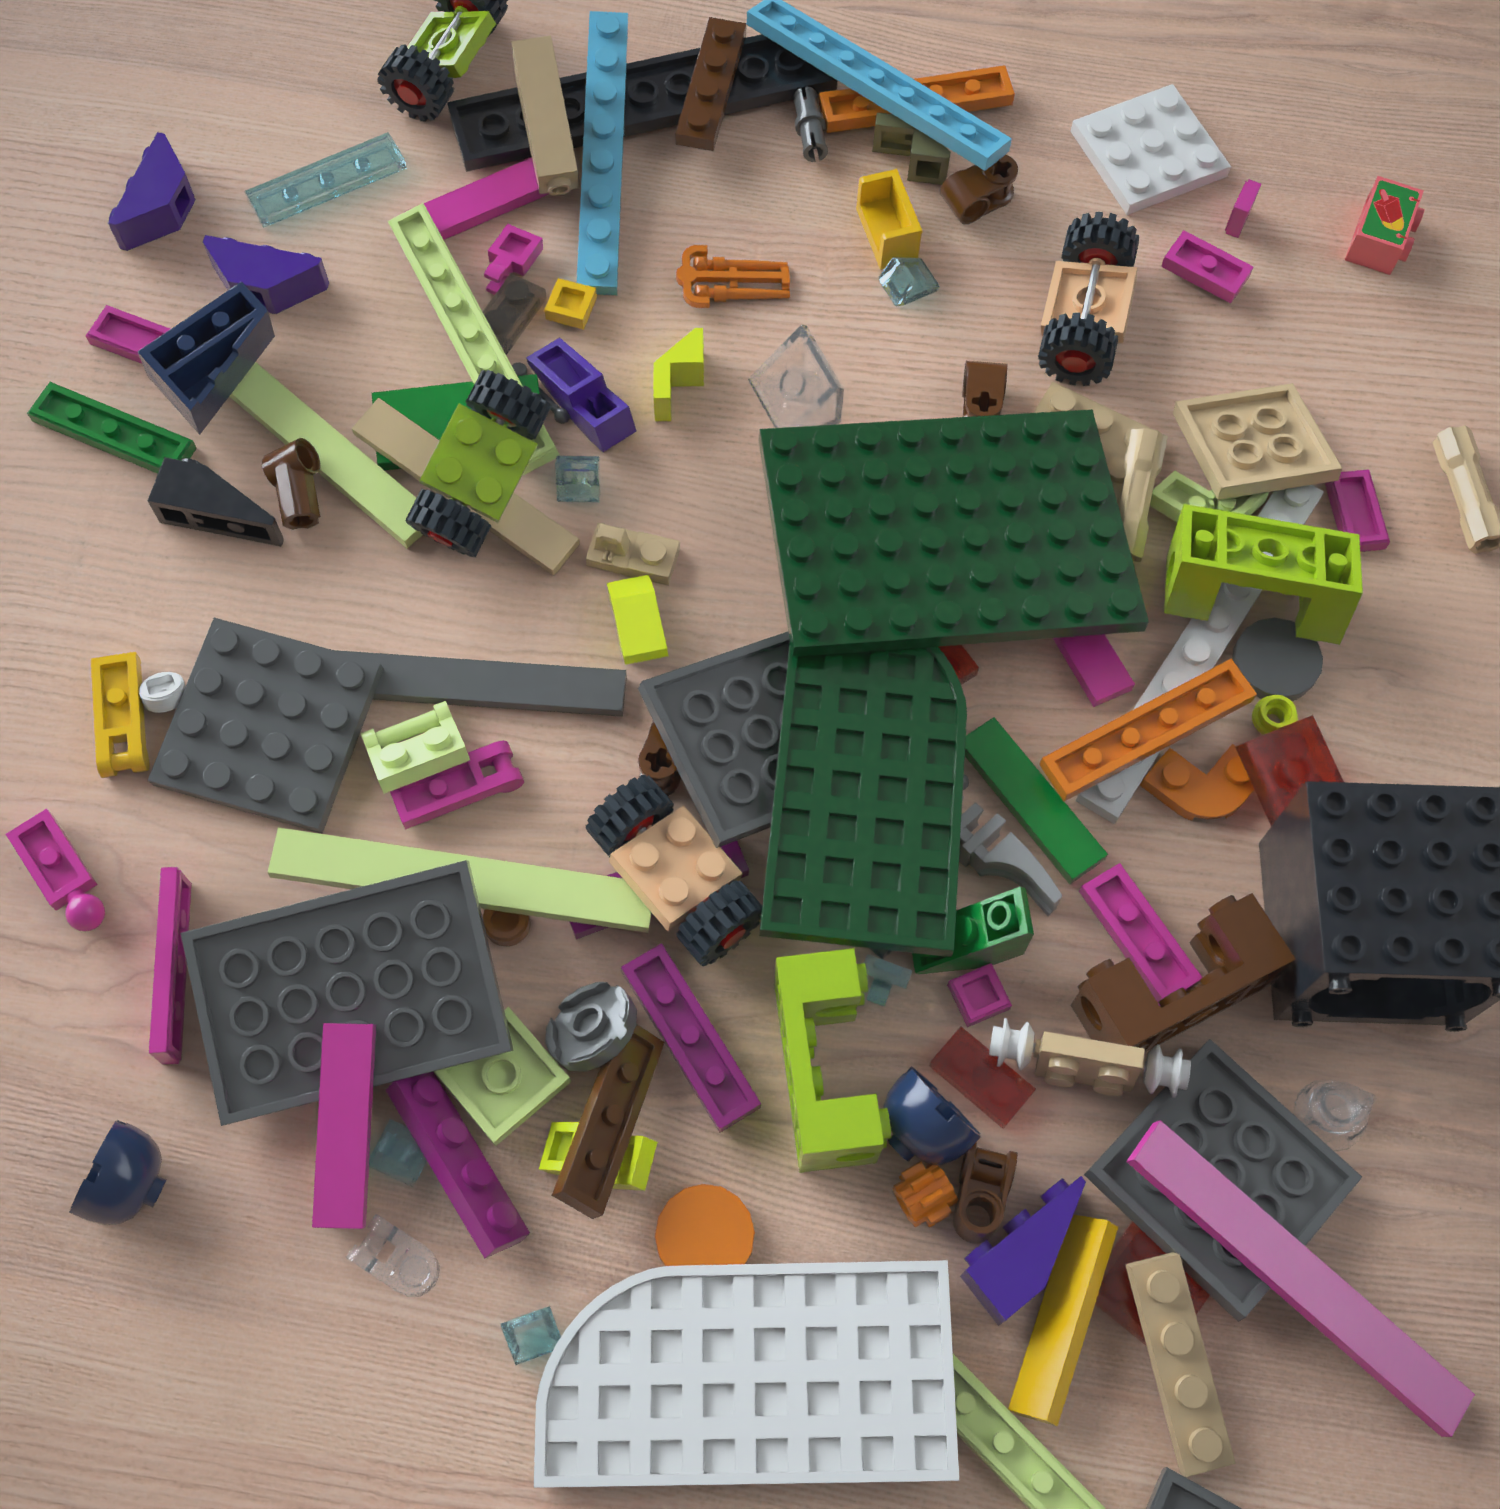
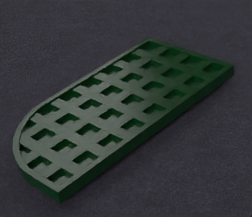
(868, 802)

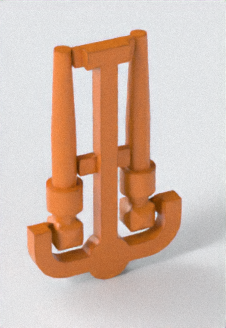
(728, 272)

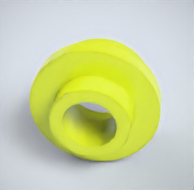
(1276, 705)

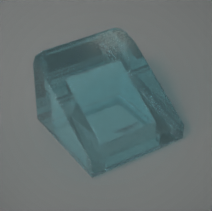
(907, 280)

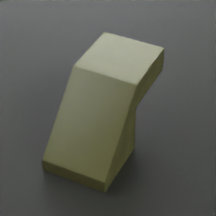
(927, 157)

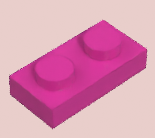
(1207, 266)

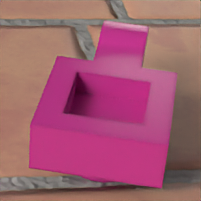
(511, 252)

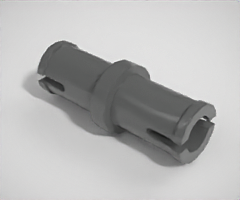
(810, 124)

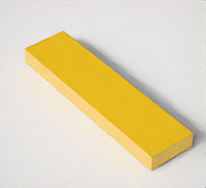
(1063, 1320)

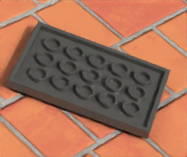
(377, 954)

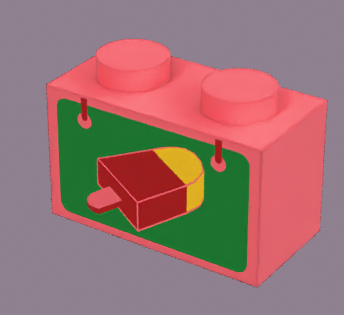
(1385, 226)

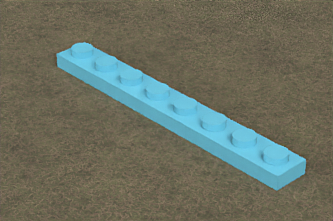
(880, 82)
(603, 152)

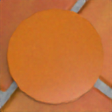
(704, 1228)

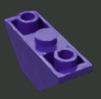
(154, 198)
(271, 274)

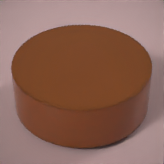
(506, 927)

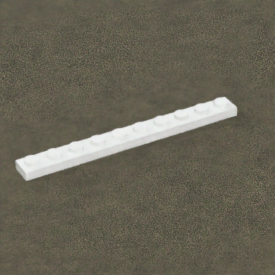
(1198, 652)

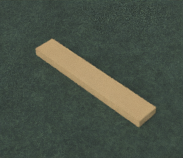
(520, 523)

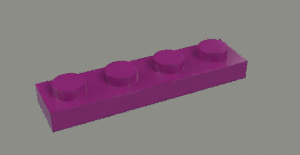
(691, 1038)
(458, 1163)

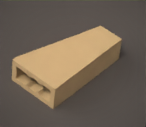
(545, 115)

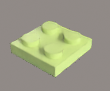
(506, 1087)

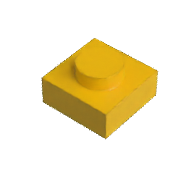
(570, 303)

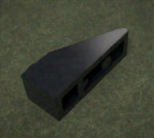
(201, 500)

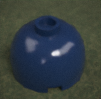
(926, 1122)
(121, 1177)

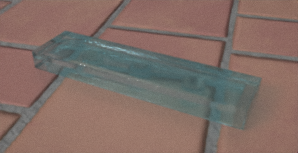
(325, 179)

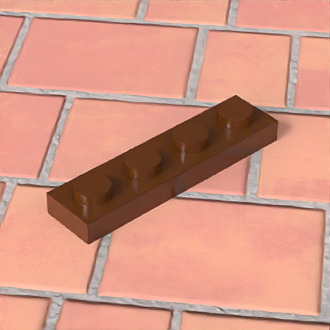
(711, 84)
(607, 1125)

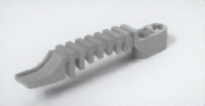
(1007, 859)

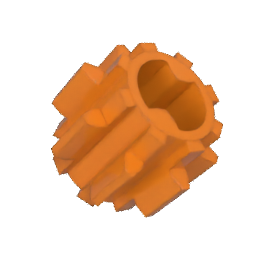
(925, 1194)

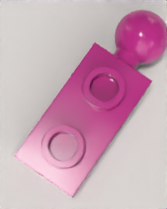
(58, 870)

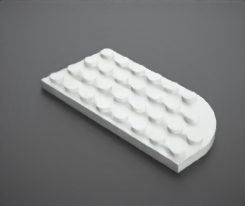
(754, 1378)

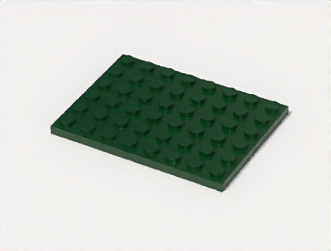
(947, 532)

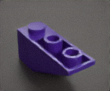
(1021, 1263)

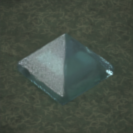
(531, 1334)

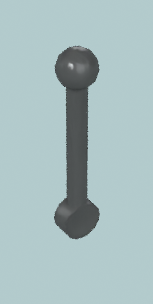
(560, 414)

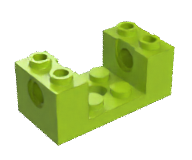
(1229, 548)
(813, 993)

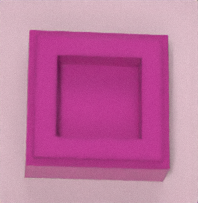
(1242, 208)
(979, 995)

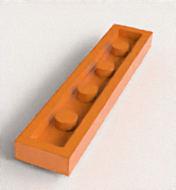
(967, 89)
(1147, 729)

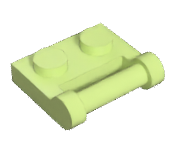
(417, 757)

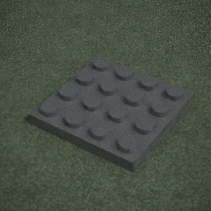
(266, 725)
(725, 733)
(1254, 1146)

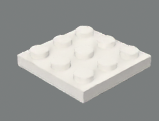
(1150, 149)

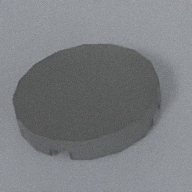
(1277, 659)
(591, 1026)

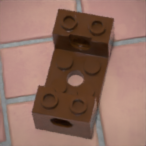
(1234, 946)

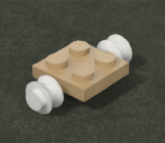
(1090, 1062)

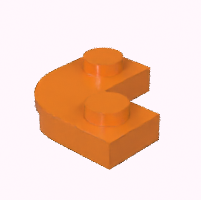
(1193, 792)

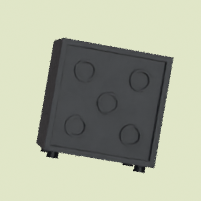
(1386, 903)

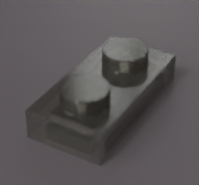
(513, 309)

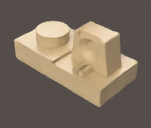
(633, 553)

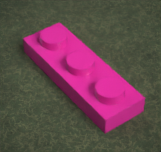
(1139, 932)

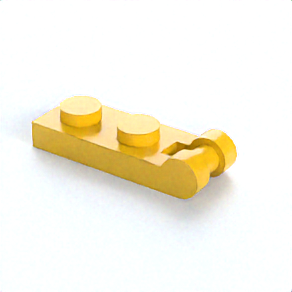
(118, 714)

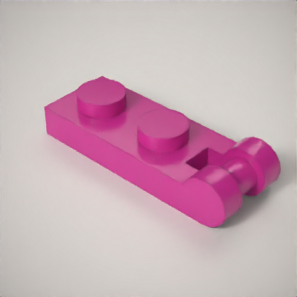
(458, 785)

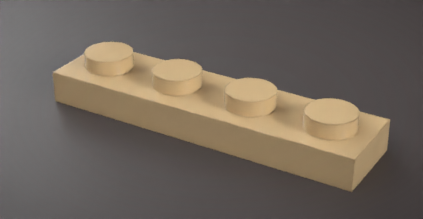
(1180, 1364)

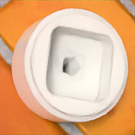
(162, 691)

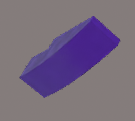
(583, 394)

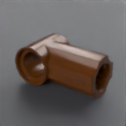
(292, 474)

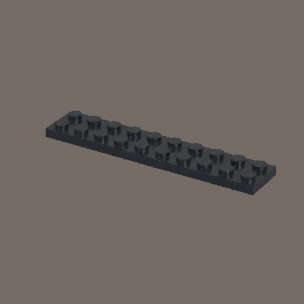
(493, 127)

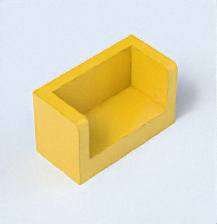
(888, 217)

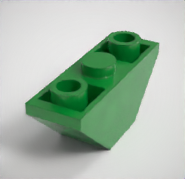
(985, 934)

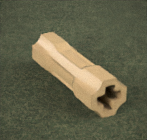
(1461, 462)
(1142, 466)

